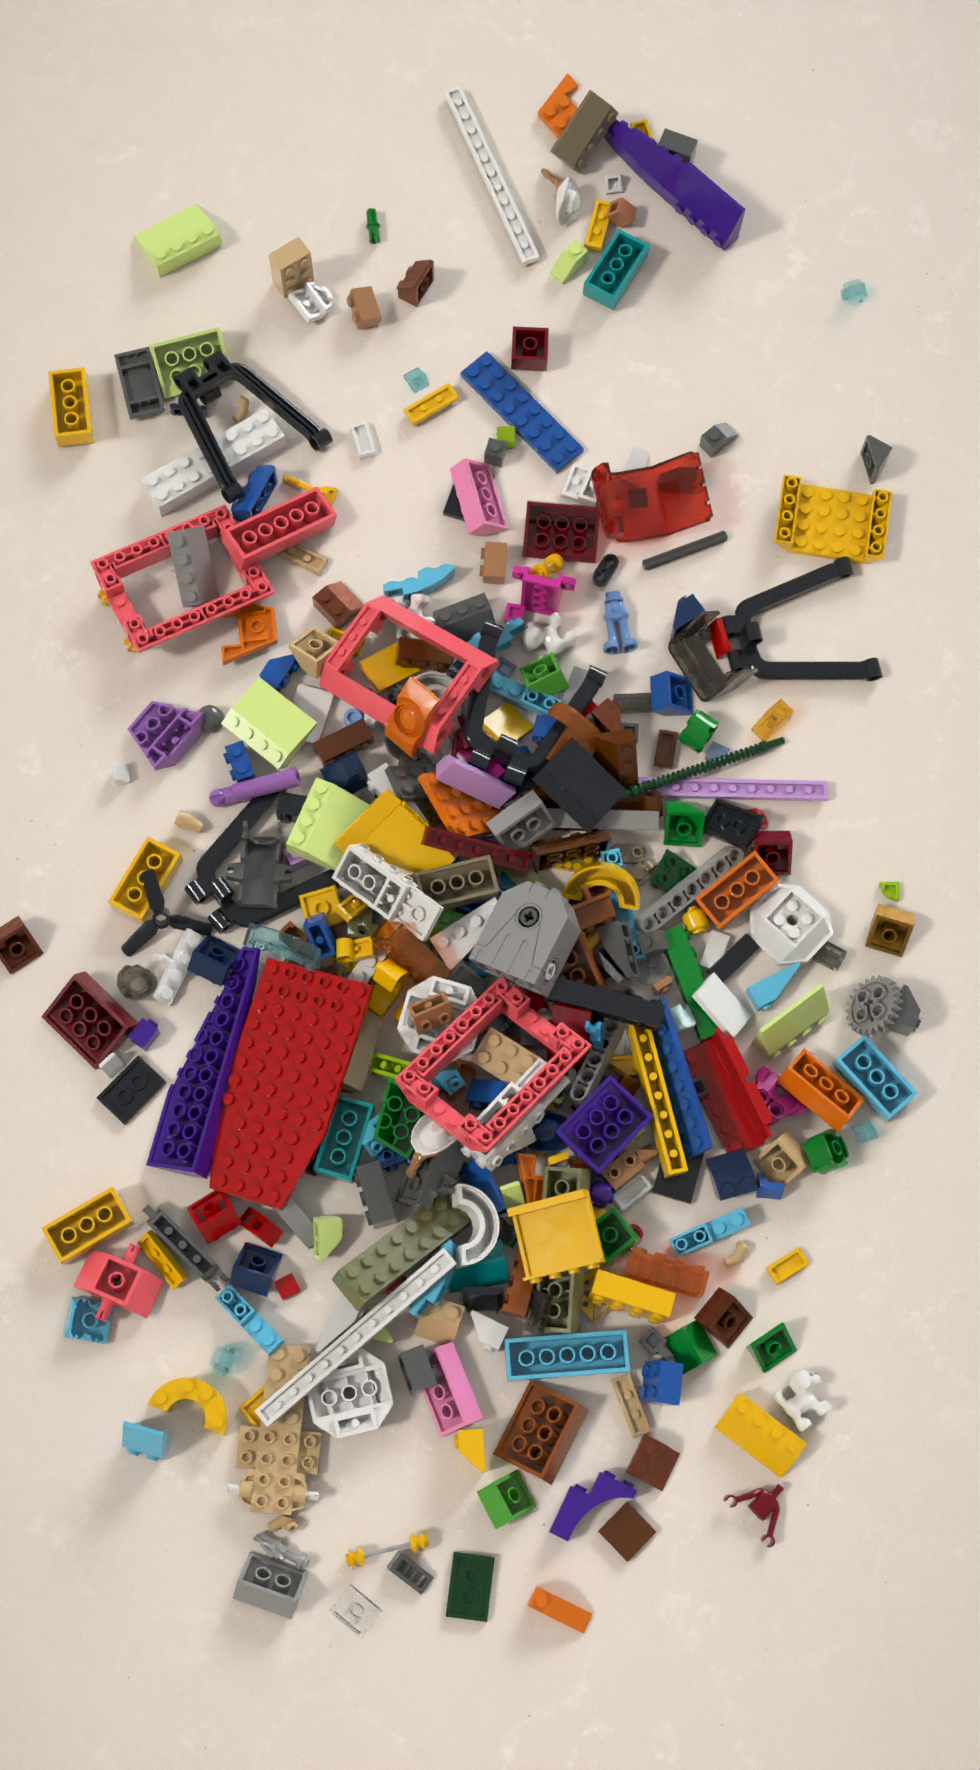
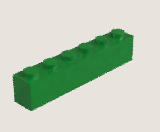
(688, 978)

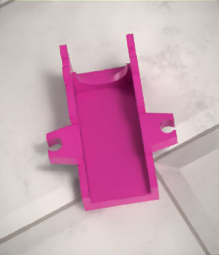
(541, 593)

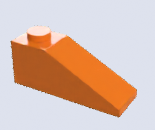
(559, 1609)

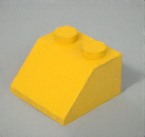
(471, 1447)

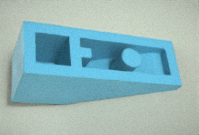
(767, 990)

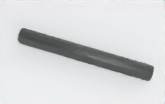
(684, 550)

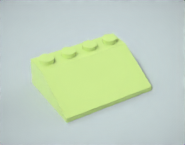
(178, 240)
(184, 352)
(269, 724)
(321, 821)
(792, 1022)

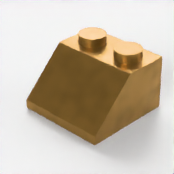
(890, 930)

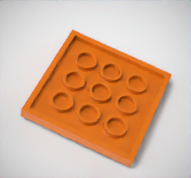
(458, 810)

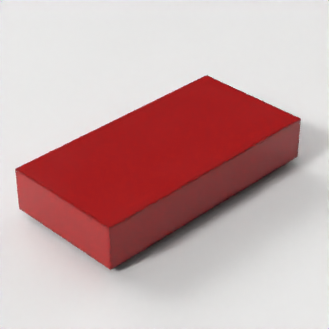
(719, 639)

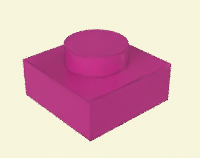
(514, 611)

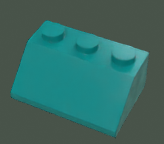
(486, 1272)

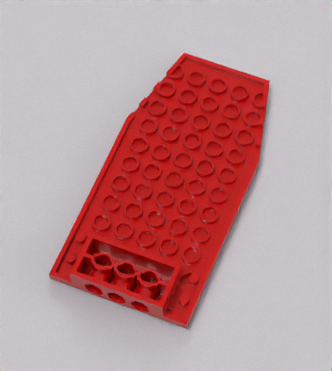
(285, 1080)

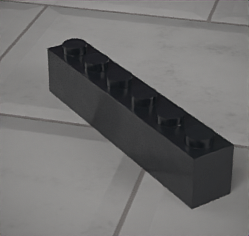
(607, 1003)

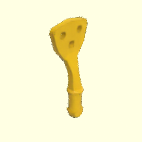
(300, 484)

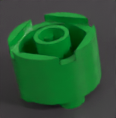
(698, 731)
(826, 1152)

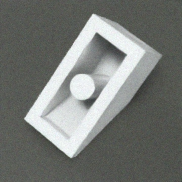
(489, 1331)

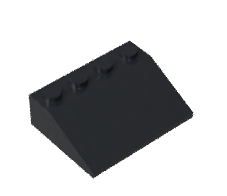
(579, 784)

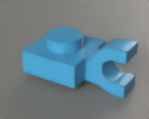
(596, 1034)

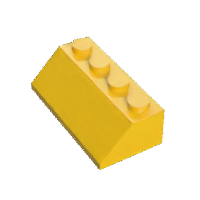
(760, 1435)

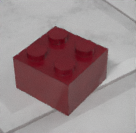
(529, 348)

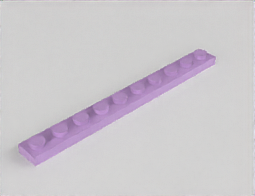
(743, 789)

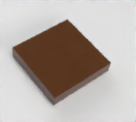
(627, 1531)

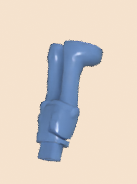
(616, 613)

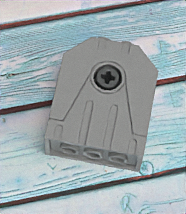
(528, 937)

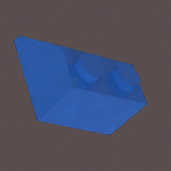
(671, 694)

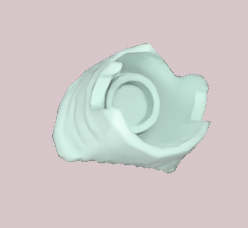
(682, 1018)

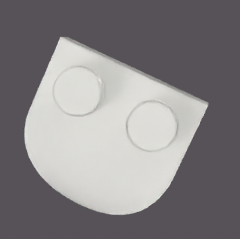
(312, 301)

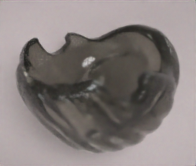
(136, 982)

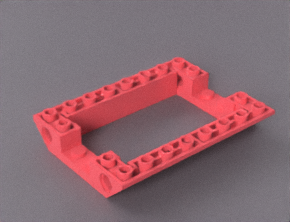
(156, 548)
(472, 676)
(497, 999)

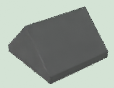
(874, 456)

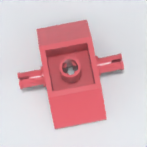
(135, 1292)

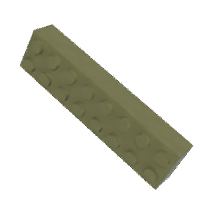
(400, 1251)
(566, 1290)

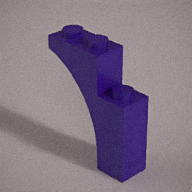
(578, 1503)

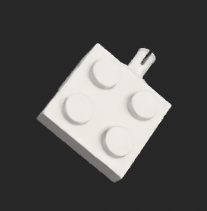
(580, 486)

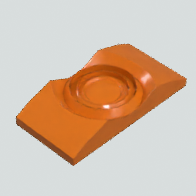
(411, 716)

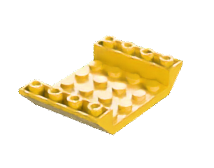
(832, 521)

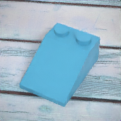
(145, 1440)

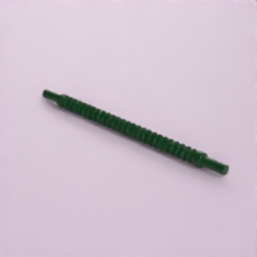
(762, 747)

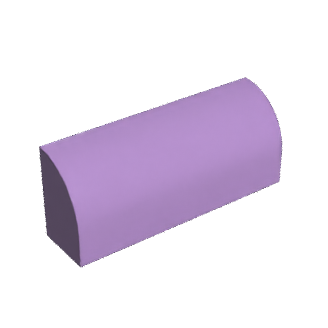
(473, 781)

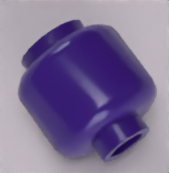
(601, 1194)

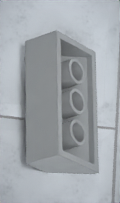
(193, 565)

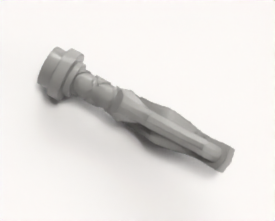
(275, 1548)

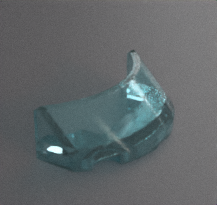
(283, 945)

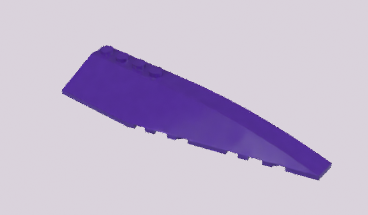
(679, 184)
(194, 1101)

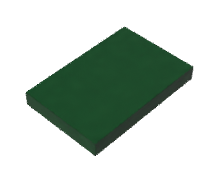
(470, 1586)

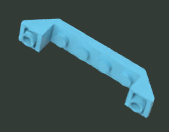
(622, 914)
(448, 1080)

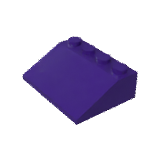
(603, 1125)

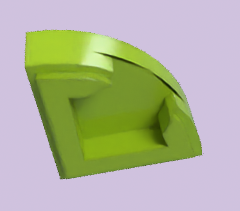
(890, 890)

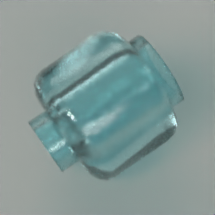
(853, 291)
(224, 1360)

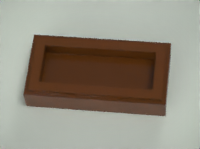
(665, 749)

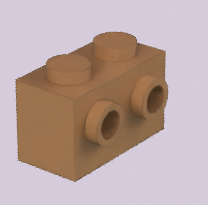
(364, 307)
(494, 562)
(430, 1013)
(622, 1169)

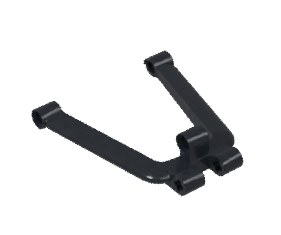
(207, 390)
(750, 633)
(505, 749)
(208, 885)

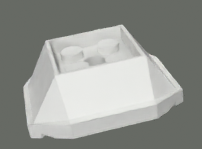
(785, 942)
(460, 998)
(365, 1410)

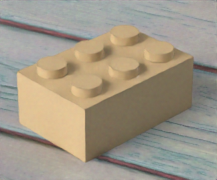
(291, 267)
(503, 1056)

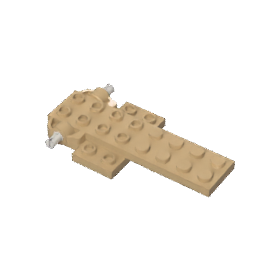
(279, 1454)

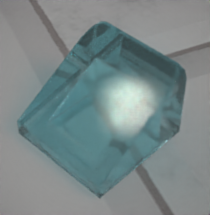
(416, 379)
(864, 1132)

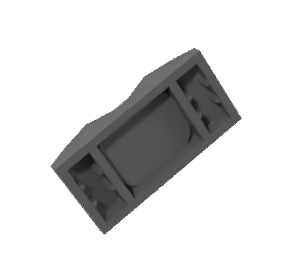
(139, 383)

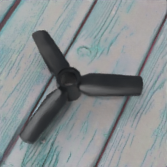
(150, 927)

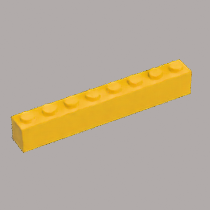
(657, 1101)

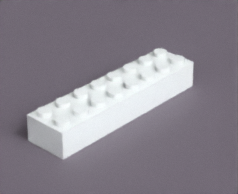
(190, 473)

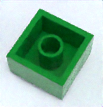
(616, 1235)

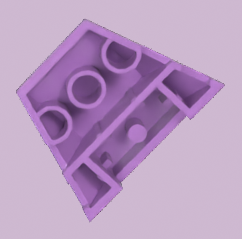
(166, 733)

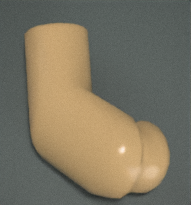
(243, 410)
(739, 1255)
(285, 1522)

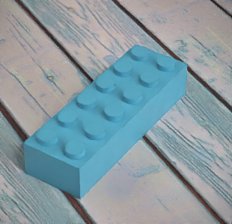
(566, 1355)

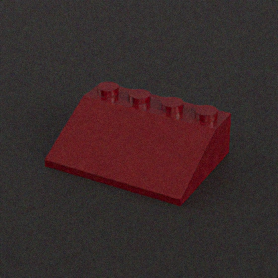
(561, 530)
(89, 1019)

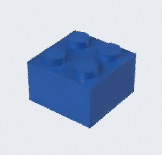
(661, 1383)

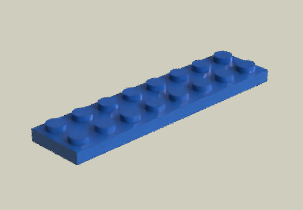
(522, 411)
(680, 1088)

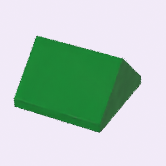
(690, 1346)
(772, 1347)

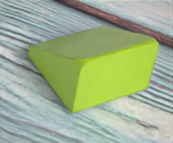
(507, 434)

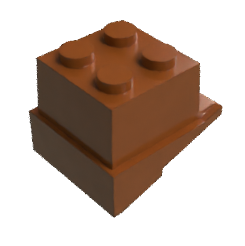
(594, 908)

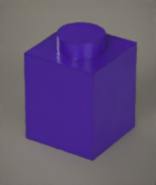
(144, 1034)

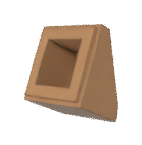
(646, 1153)

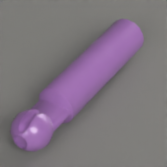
(256, 787)

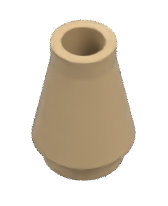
(188, 821)

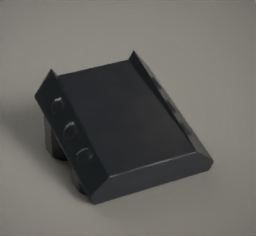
(483, 1298)

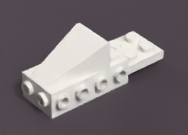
(387, 890)
(521, 1133)

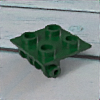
(670, 871)

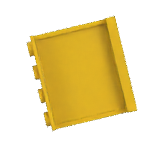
(400, 840)
(557, 1235)

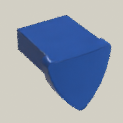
(768, 1189)

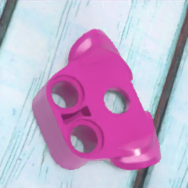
(779, 1105)

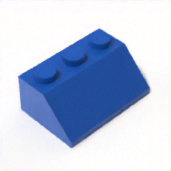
(257, 492)
(484, 1181)

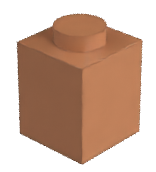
(621, 212)

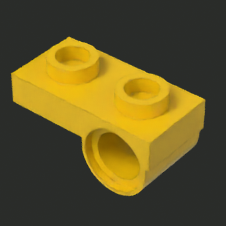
(352, 950)

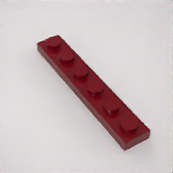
(475, 848)

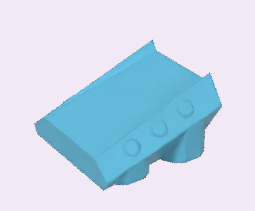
(81, 1322)

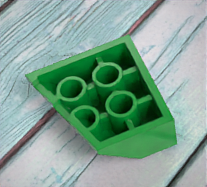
(396, 1120)

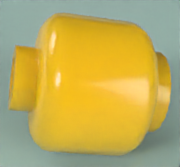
(695, 920)

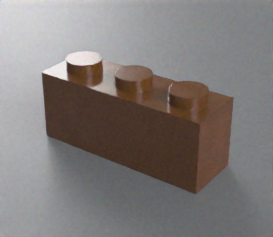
(421, 655)
(348, 739)

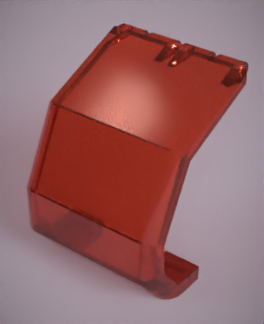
(652, 499)

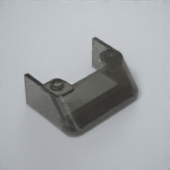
(698, 664)

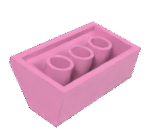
(478, 498)
(452, 1397)

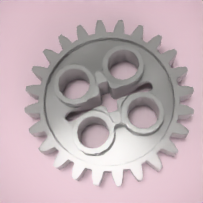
(874, 1006)

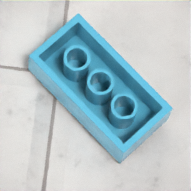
(875, 1078)

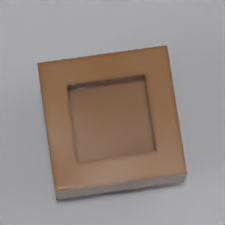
(662, 986)

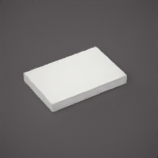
(315, 704)
(721, 1006)

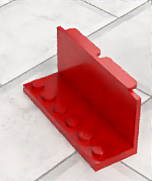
(733, 1104)

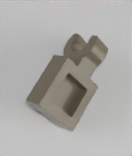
(641, 873)

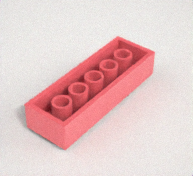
(279, 528)

